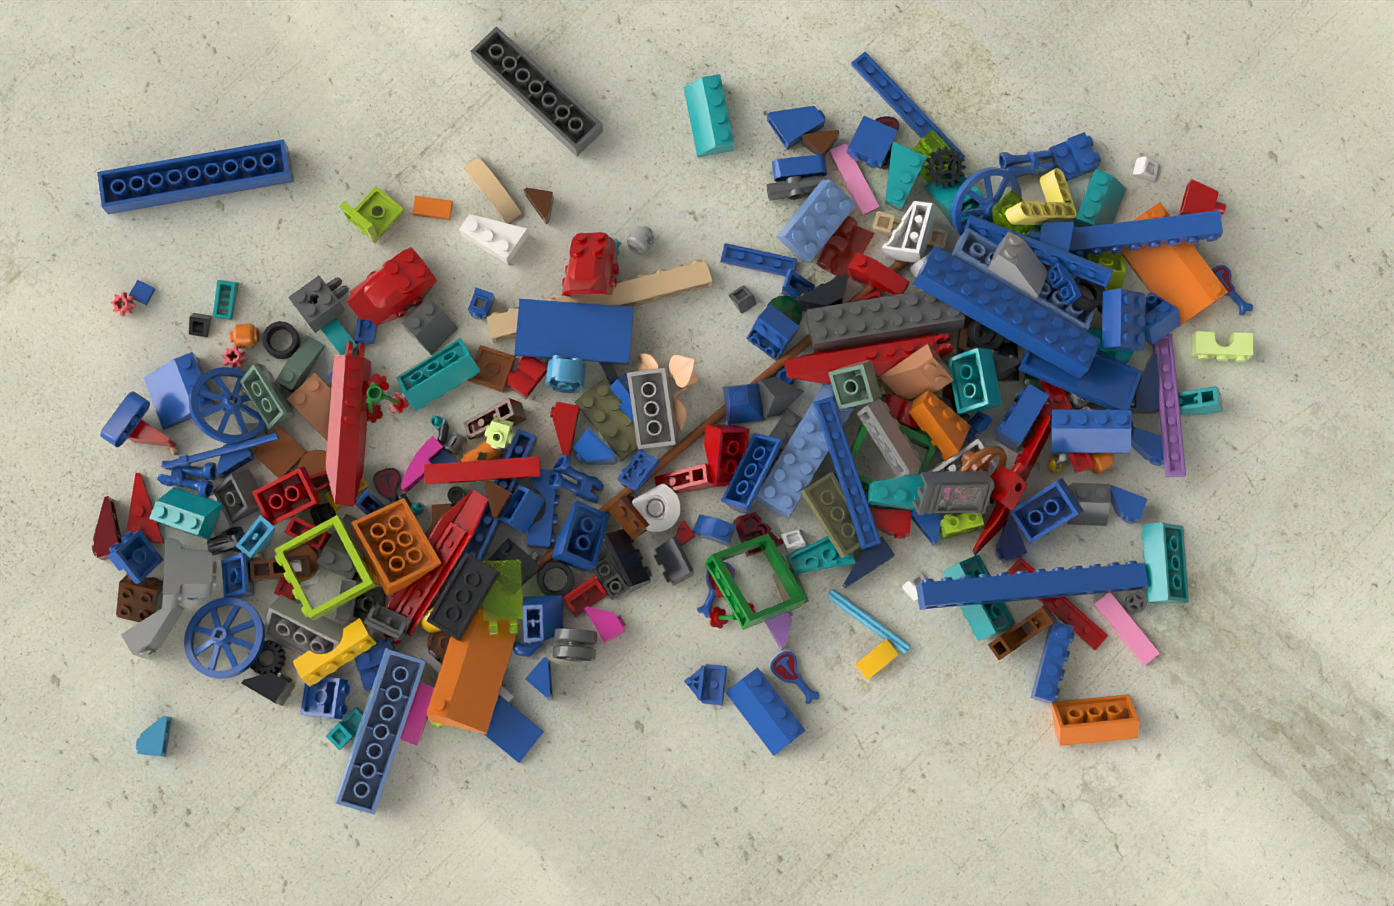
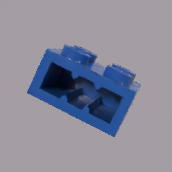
(871, 142)

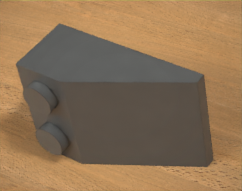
(335, 556)

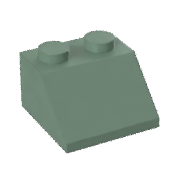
(855, 384)

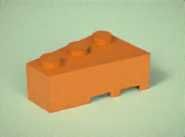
(940, 422)

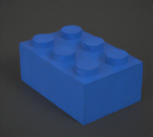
(1123, 320)
(1020, 416)
(1046, 510)

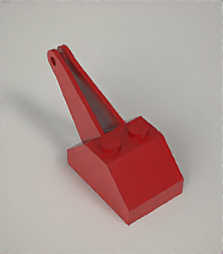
(289, 495)

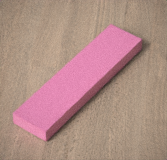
(854, 180)
(1126, 628)

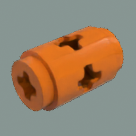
(491, 453)

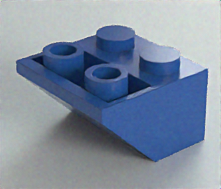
(1160, 318)
(772, 332)
(521, 509)
(541, 617)

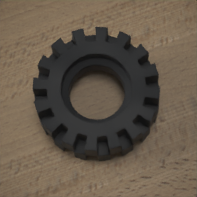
(278, 662)

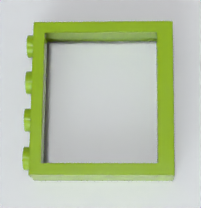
(307, 609)

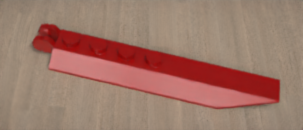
(884, 356)
(347, 424)
(1028, 458)
(449, 542)

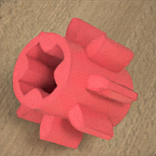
(123, 309)
(237, 362)

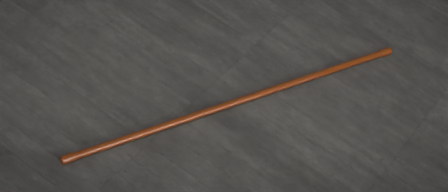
(721, 413)

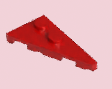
(140, 512)

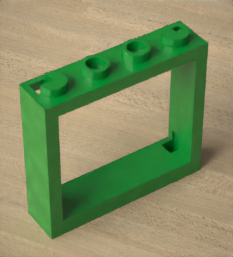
(914, 437)
(733, 594)

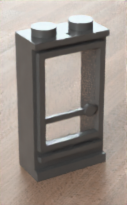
(954, 492)

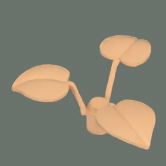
(682, 372)

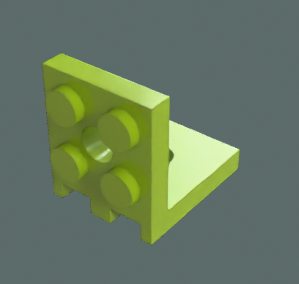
(363, 217)

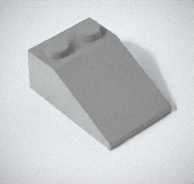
(1018, 265)
(151, 632)

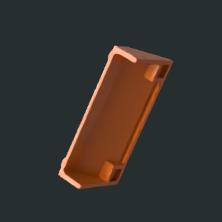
(1176, 273)
(472, 676)

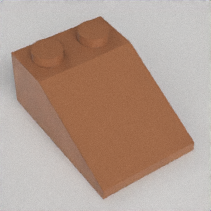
(918, 374)
(313, 403)

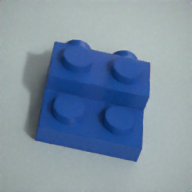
(1075, 156)
(135, 556)
(369, 662)
(325, 698)

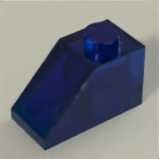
(1009, 543)

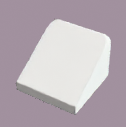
(1146, 168)
(793, 541)
(910, 586)

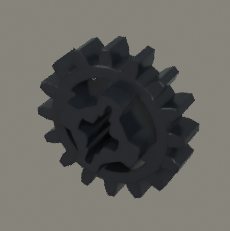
(939, 161)

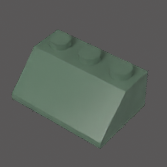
(266, 396)

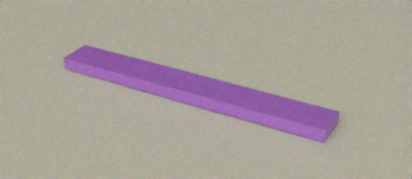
(1169, 409)

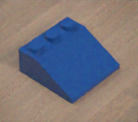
(171, 390)

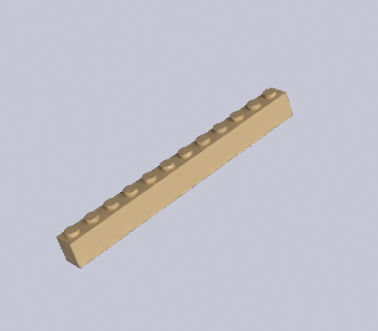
(627, 293)

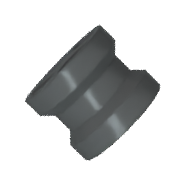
(1138, 600)

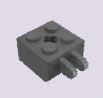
(318, 302)

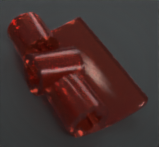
(843, 247)

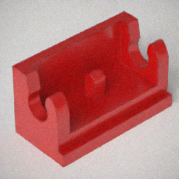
(584, 595)

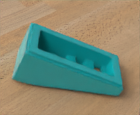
(233, 294)

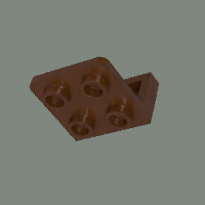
(629, 517)
(138, 600)

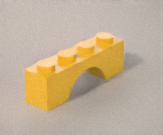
(355, 641)

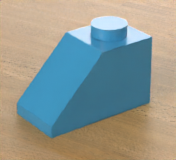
(155, 738)

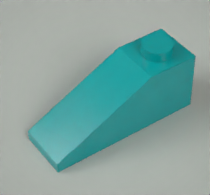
(1200, 401)

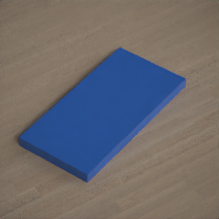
(574, 331)
(1105, 383)

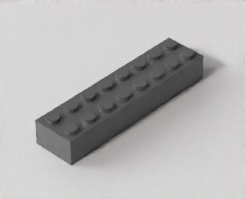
(536, 91)
(880, 320)

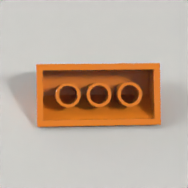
(1095, 720)

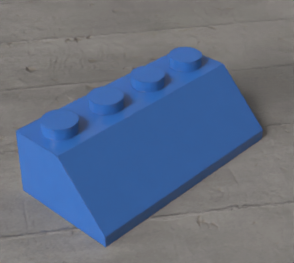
(1091, 431)
(751, 472)
(765, 711)

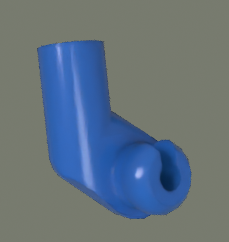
(526, 650)

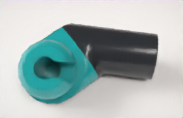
(442, 427)
(416, 508)

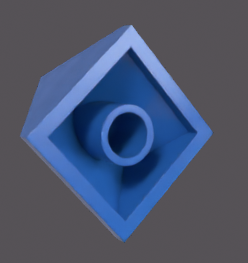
(237, 576)
(541, 678)

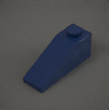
(1147, 392)
(869, 560)

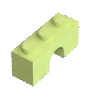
(1205, 347)

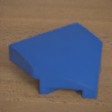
(709, 684)

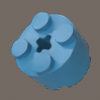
(565, 374)

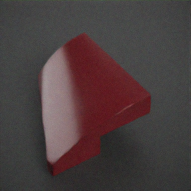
(751, 527)

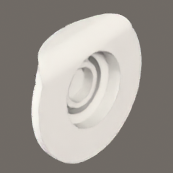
(658, 507)

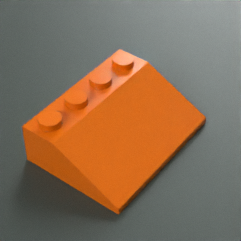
(394, 546)

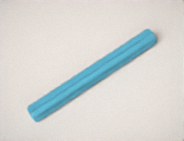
(868, 621)

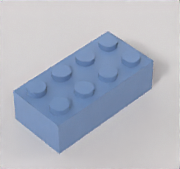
(816, 220)

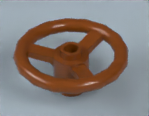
(975, 462)

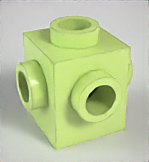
(499, 433)

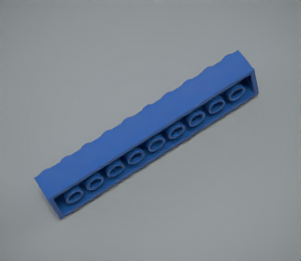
(195, 176)
(1007, 312)

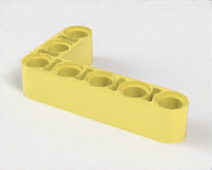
(1057, 208)

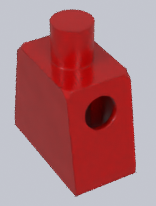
(1200, 199)
(1008, 485)

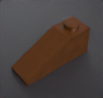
(508, 410)

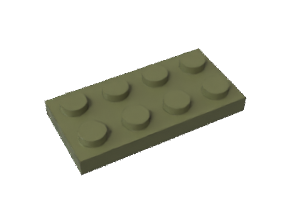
(603, 411)
(831, 510)

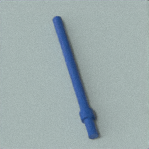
(186, 460)

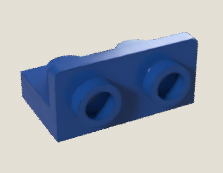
(638, 470)

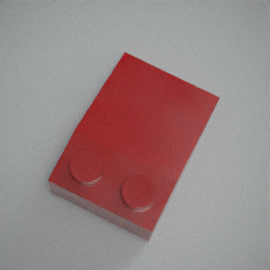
(724, 451)

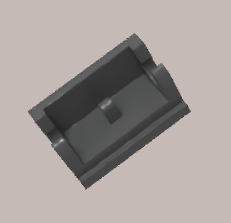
(388, 621)

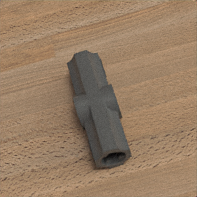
(793, 187)

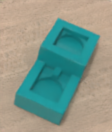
(338, 336)
(346, 729)

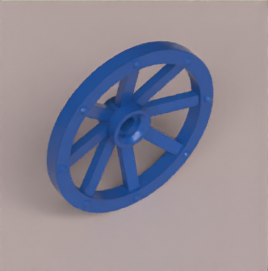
(986, 204)
(227, 406)
(227, 638)

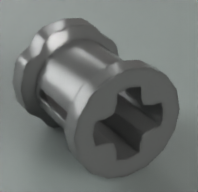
(454, 443)

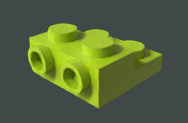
(956, 525)

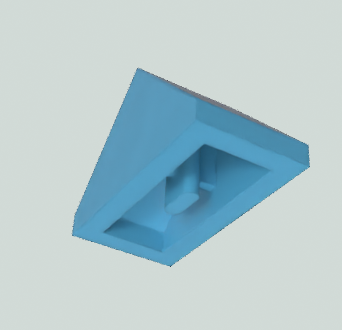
(257, 537)

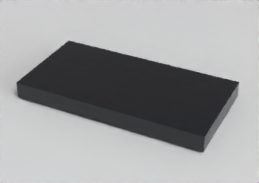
(463, 596)

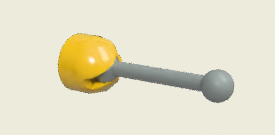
(1056, 463)

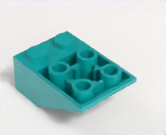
(945, 197)

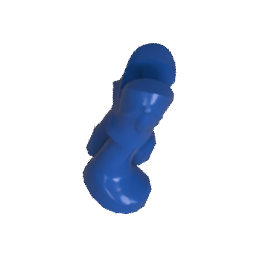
(1007, 160)
(179, 479)
(583, 485)

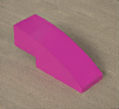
(415, 470)
(417, 715)

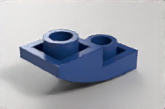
(1062, 279)

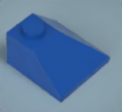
(743, 403)
(593, 450)

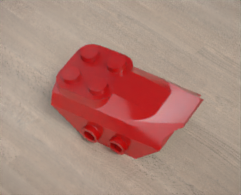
(591, 265)
(392, 288)

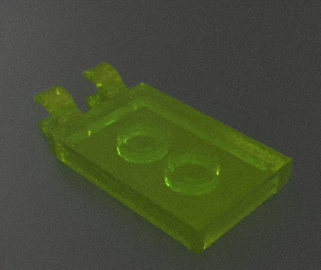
(505, 596)

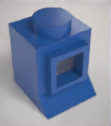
(481, 304)

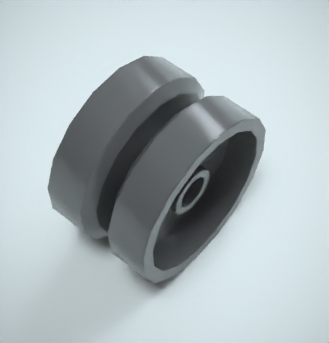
(574, 648)

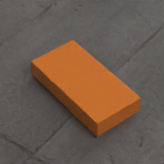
(432, 207)

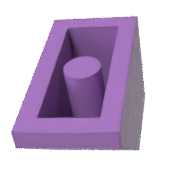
(780, 628)

